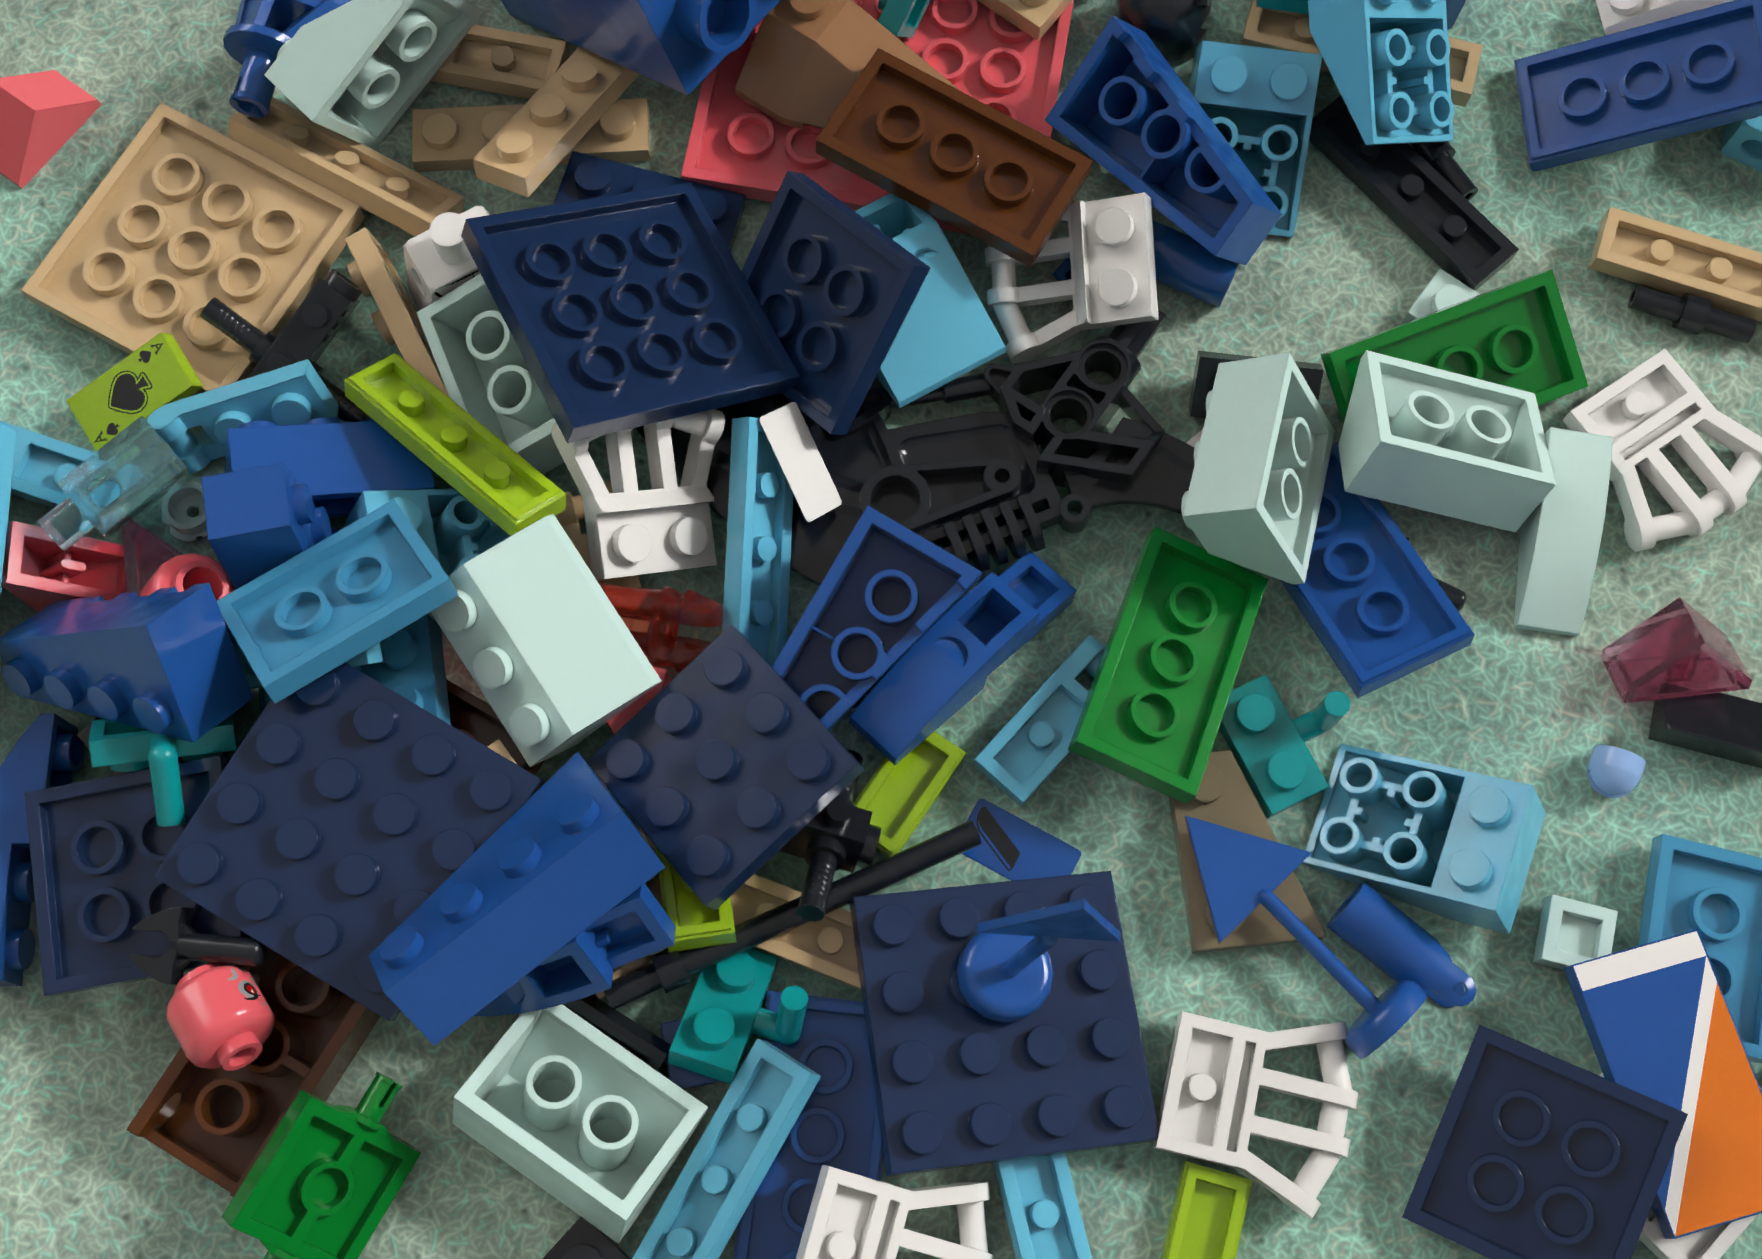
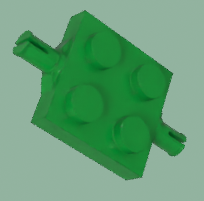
(324, 1178)

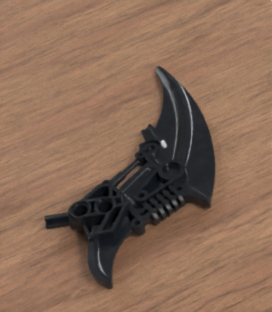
(984, 467)

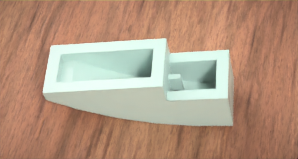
(1564, 535)

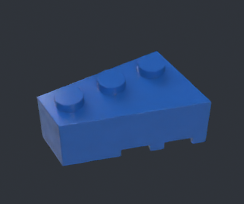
(331, 457)
(260, 520)

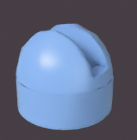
(1614, 770)

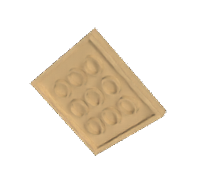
(189, 223)

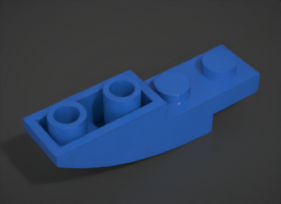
(958, 654)
(38, 761)
(587, 962)

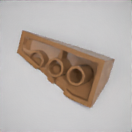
(812, 57)

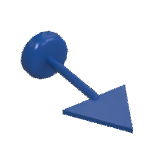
(1241, 874)
(1008, 969)

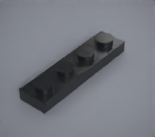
(1414, 198)

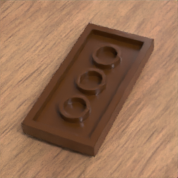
(953, 157)

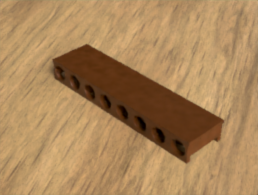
(225, 1118)

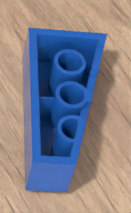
(1158, 140)
(869, 613)
(131, 660)
(514, 902)

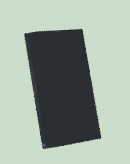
(1711, 725)

